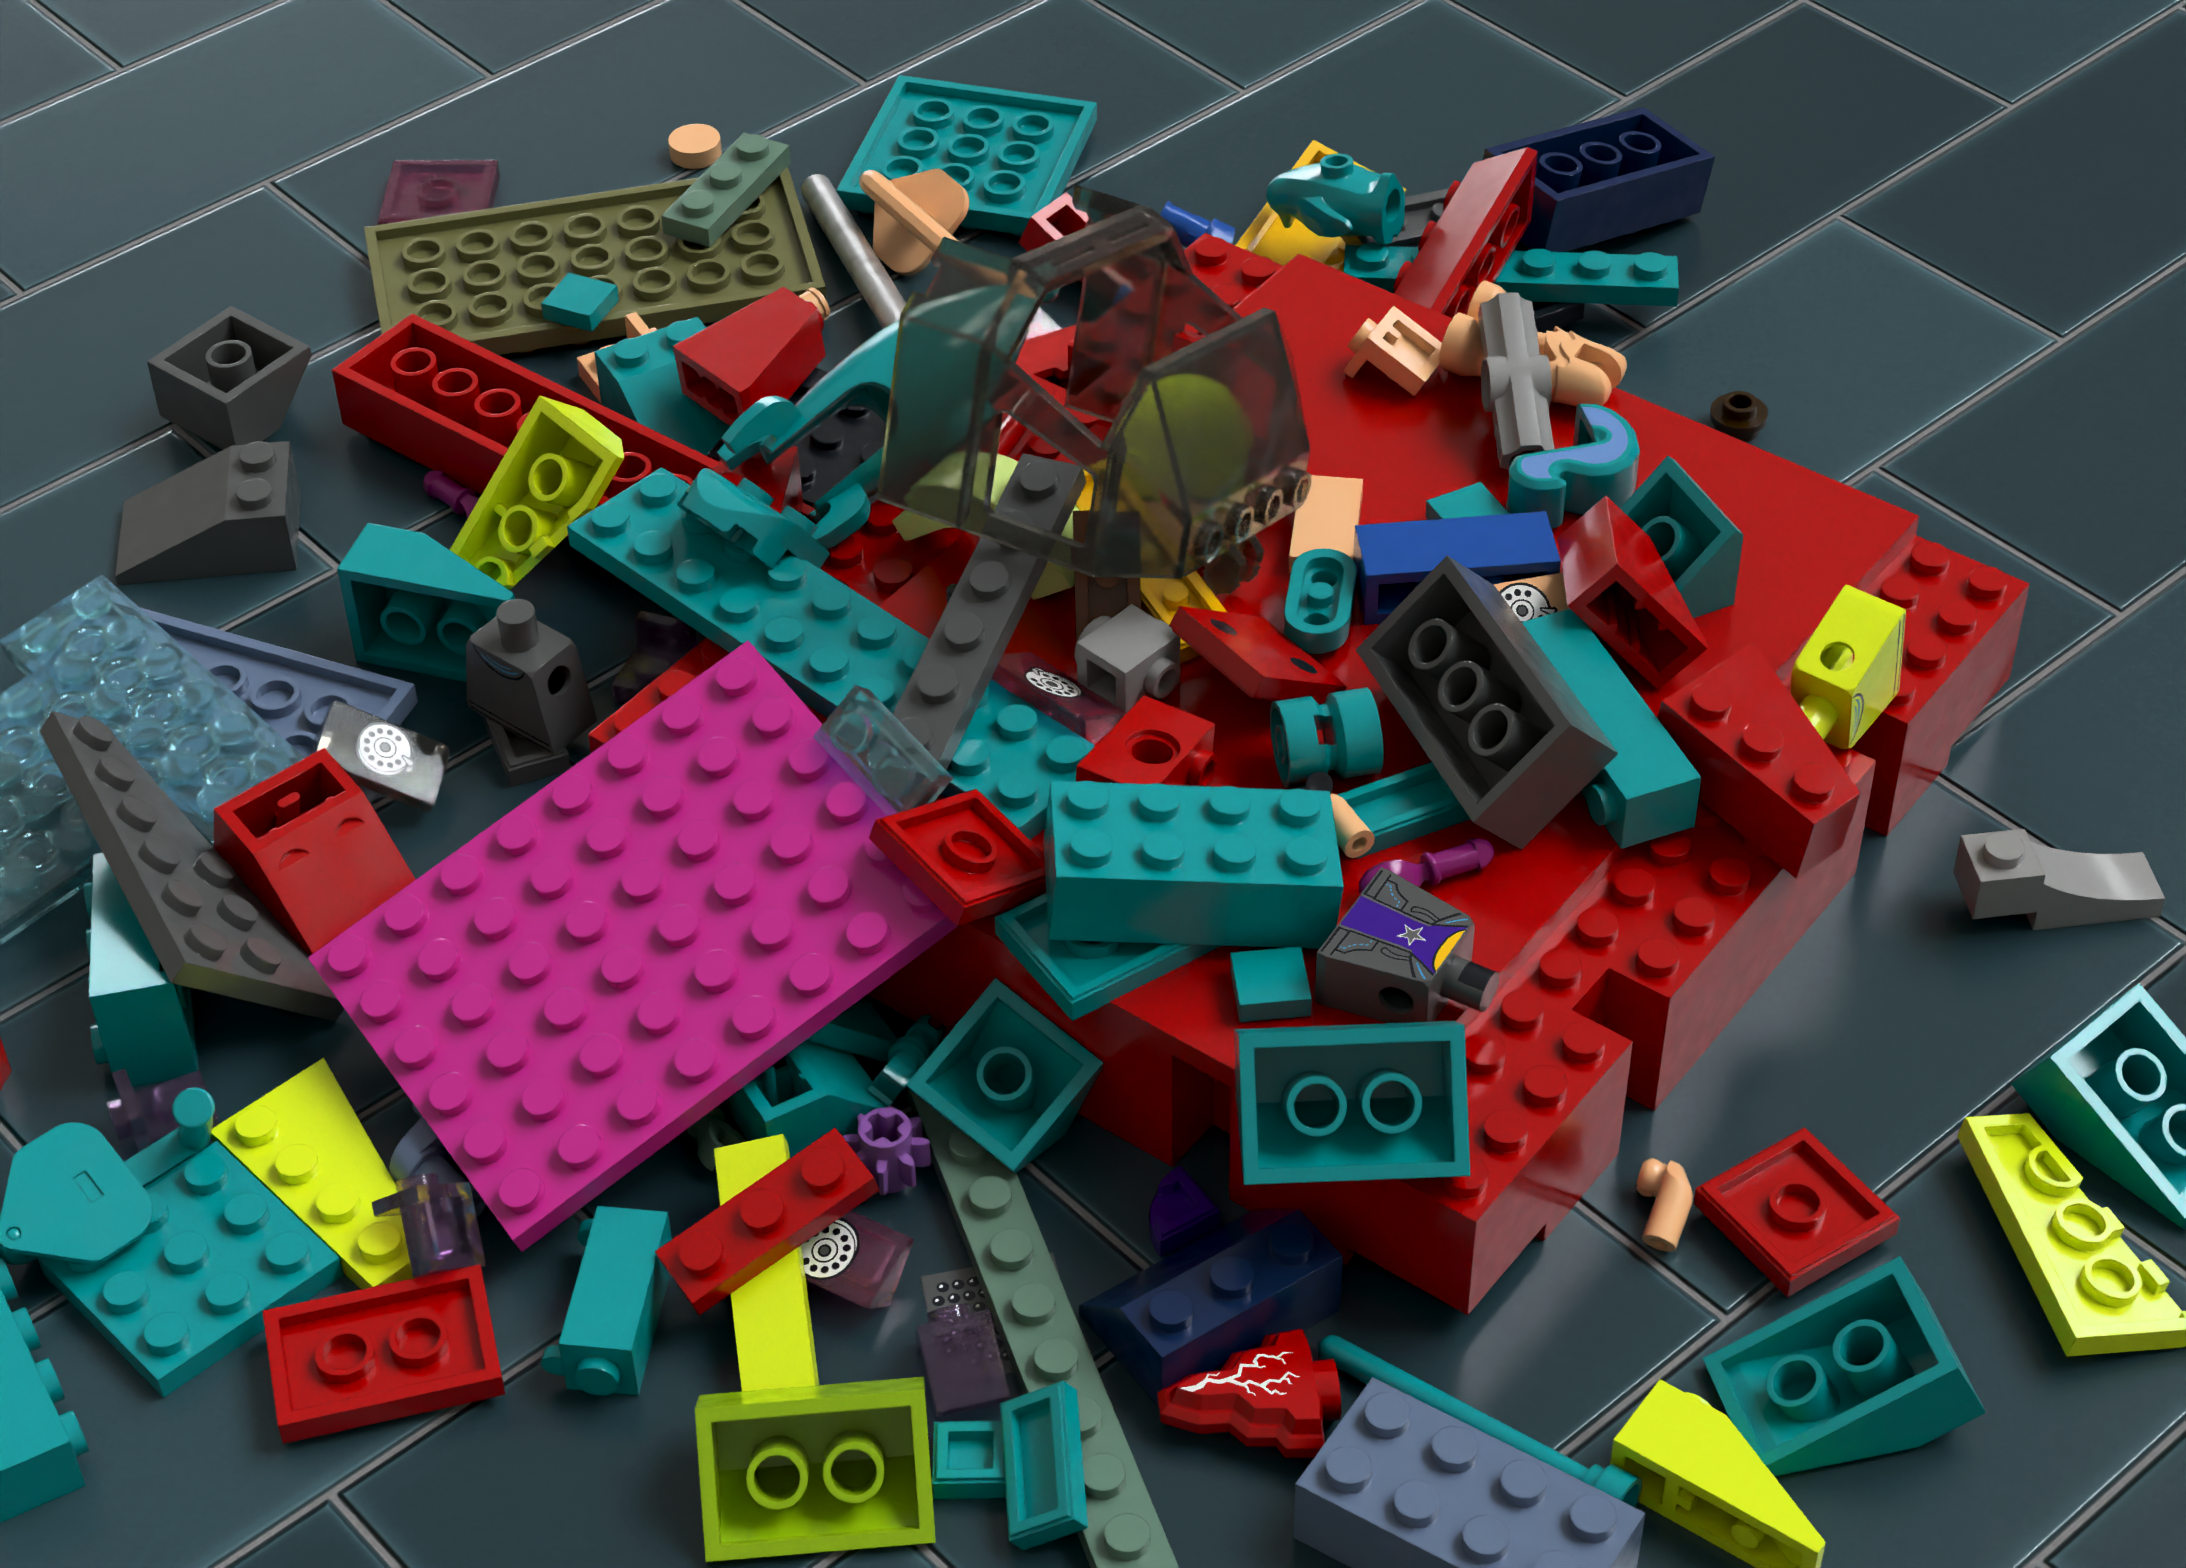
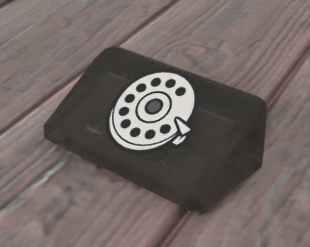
(383, 755)

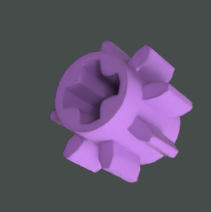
(890, 1147)

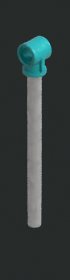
(853, 249)

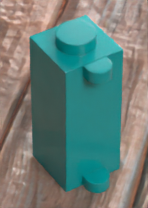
(613, 1303)

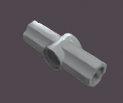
(1514, 377)

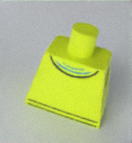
(1843, 695)

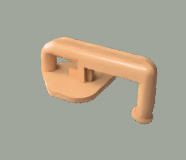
(913, 216)

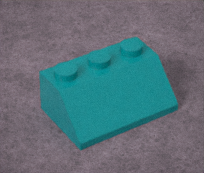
(1352, 1102)

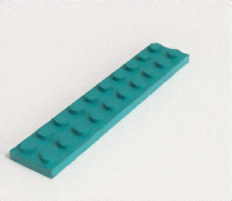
(818, 638)

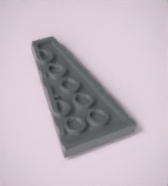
(184, 894)

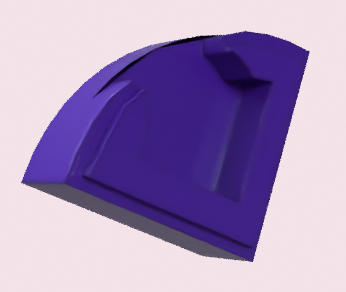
(1180, 1212)

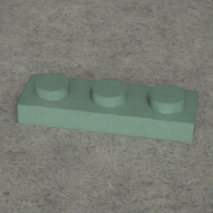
(726, 189)

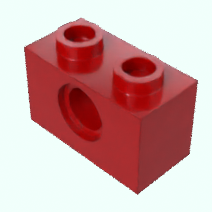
(1153, 747)

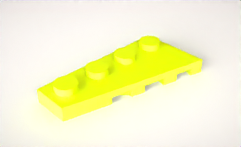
(324, 1169)
(2067, 1245)

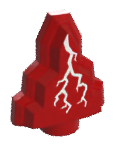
(1261, 1397)

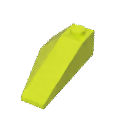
(540, 487)

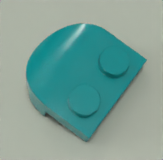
(747, 520)

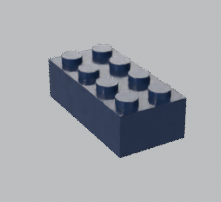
(1610, 179)

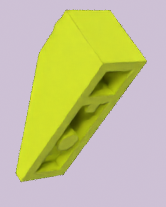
(1713, 1481)

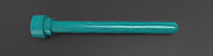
(1364, 1366)

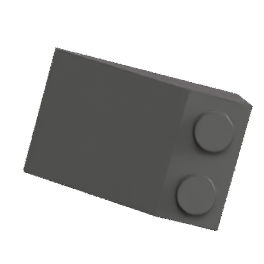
(215, 518)

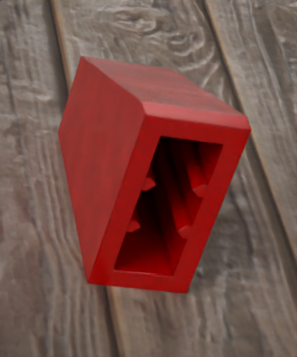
(751, 354)
(1627, 593)

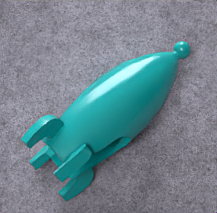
(777, 425)

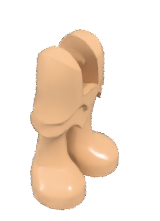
(1579, 367)

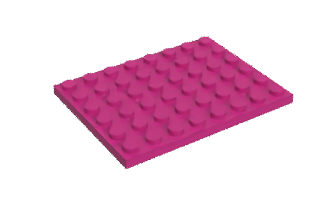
(631, 944)

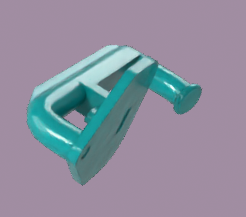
(78, 1197)

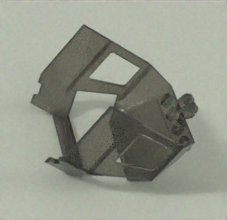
(1199, 437)

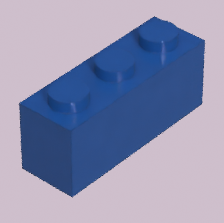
(1399, 555)

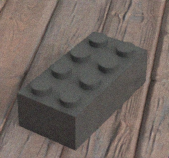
(1485, 703)

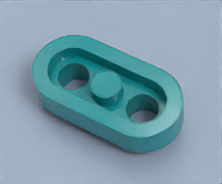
(1320, 600)

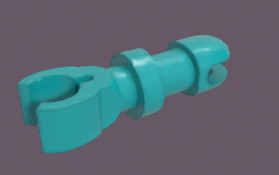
(906, 1058)

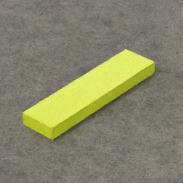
(773, 1307)

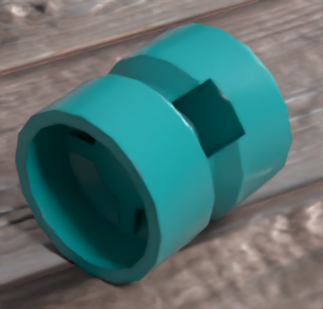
(1349, 734)

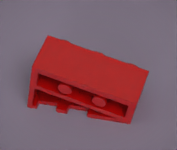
(1762, 761)

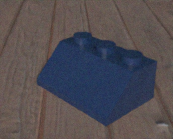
(1219, 1297)

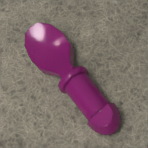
(440, 486)
(1433, 868)

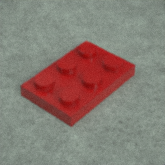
(382, 1353)

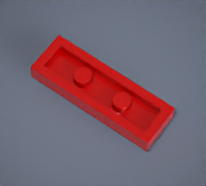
(767, 1221)

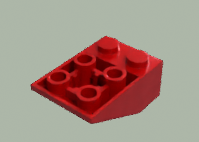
(311, 849)

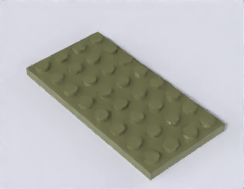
(495, 266)

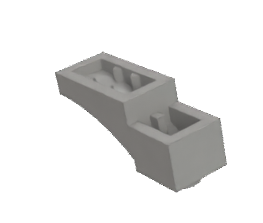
(2054, 887)

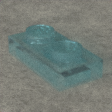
(881, 754)

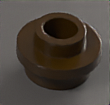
(1739, 415)

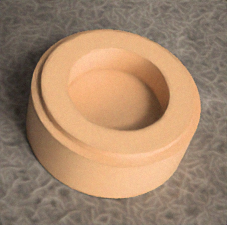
(694, 146)

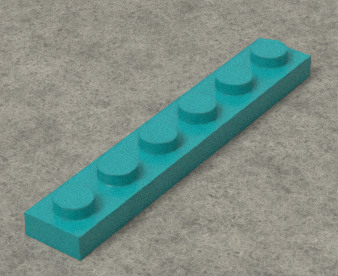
(1546, 275)

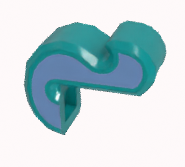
(1578, 476)

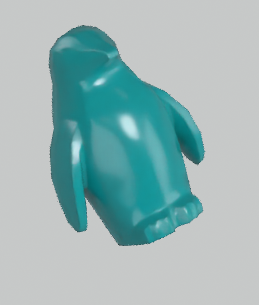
(1339, 199)

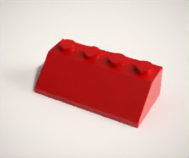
(1474, 234)

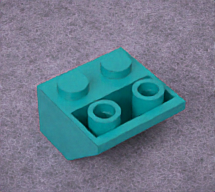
(804, 1097)

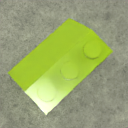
(814, 1469)

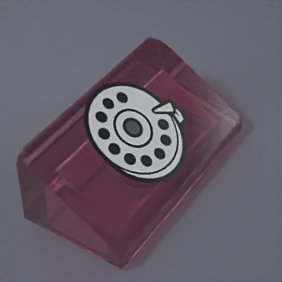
(1057, 695)
(857, 1260)

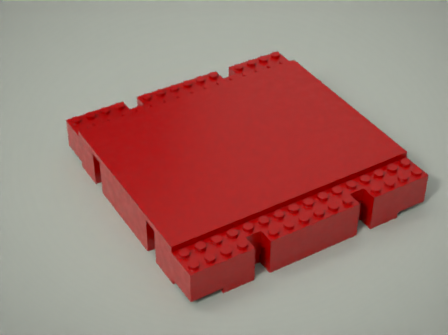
(1603, 953)

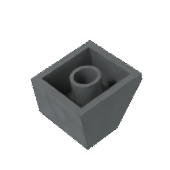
(229, 379)

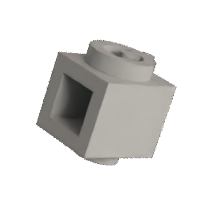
(1128, 657)

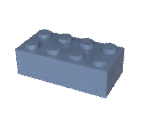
(1433, 1492)

